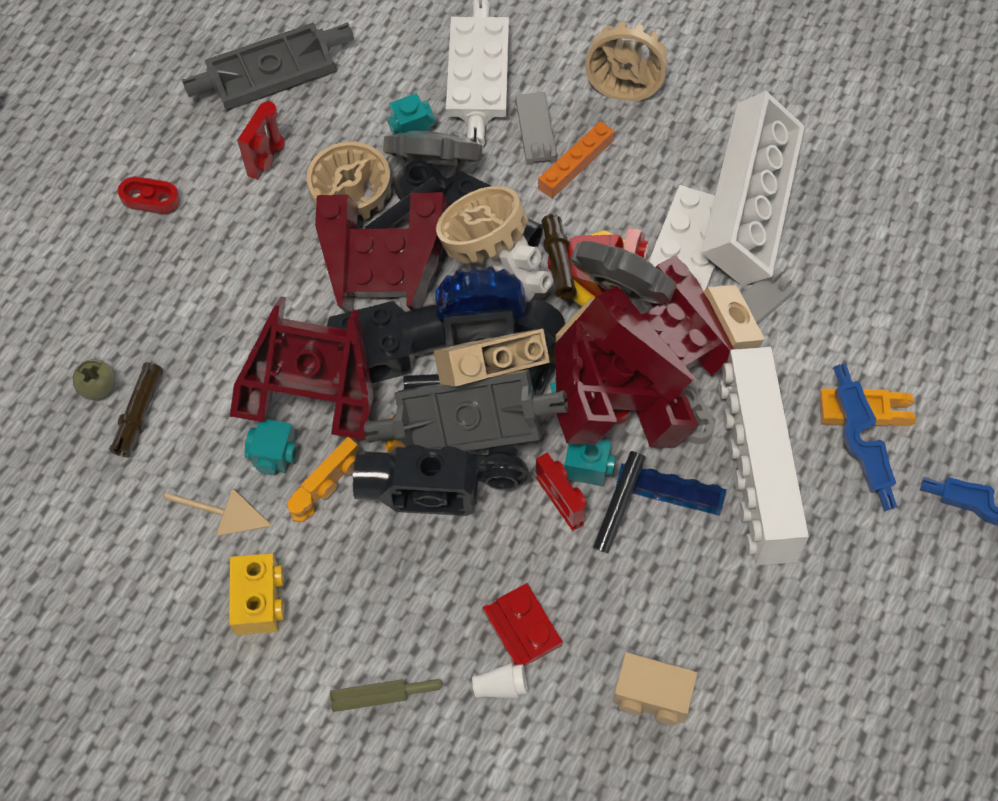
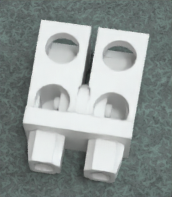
(524, 263)

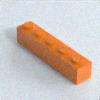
(576, 159)

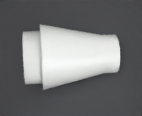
(503, 682)

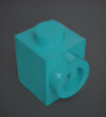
(410, 115)
(271, 446)
(589, 462)

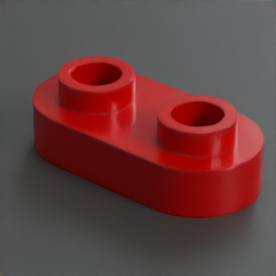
(150, 196)

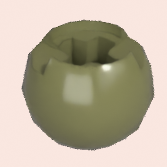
(93, 379)

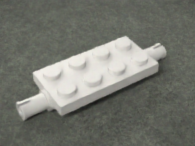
(477, 69)

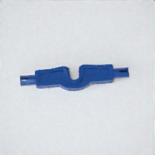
(870, 454)
(965, 495)

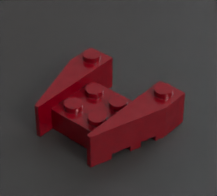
(379, 260)
(665, 338)
(307, 363)
(601, 383)

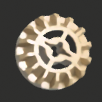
(617, 65)
(346, 170)
(482, 224)

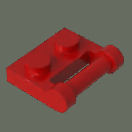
(254, 144)

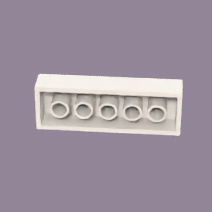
(753, 189)
(763, 457)

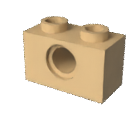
(734, 316)

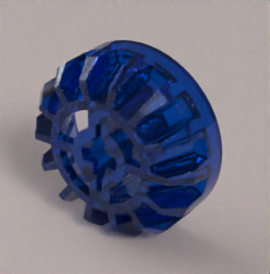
(479, 291)

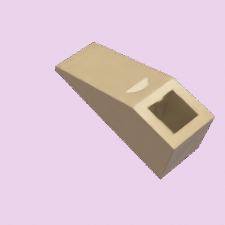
(490, 357)

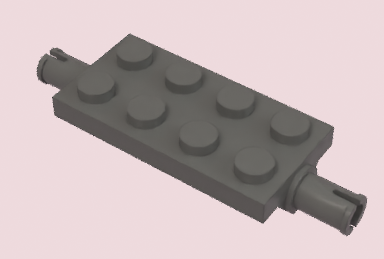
(269, 64)
(469, 415)

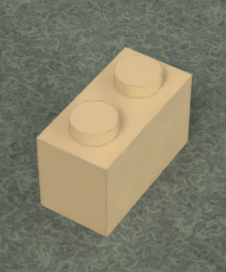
(654, 689)

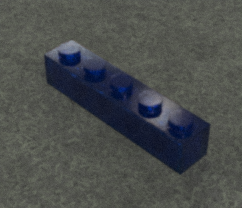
(679, 491)

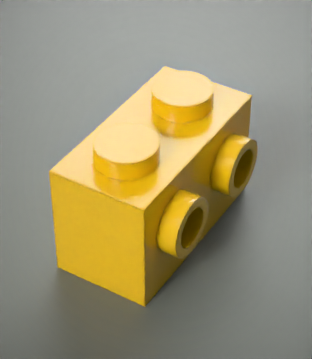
(254, 594)

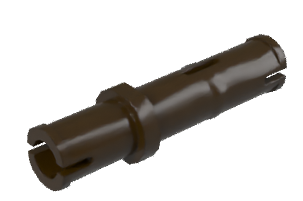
(556, 246)
(132, 420)

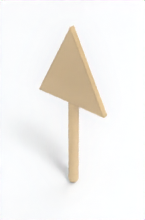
(236, 517)

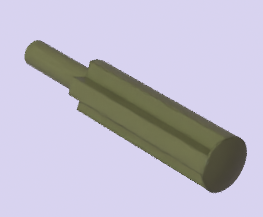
(378, 693)

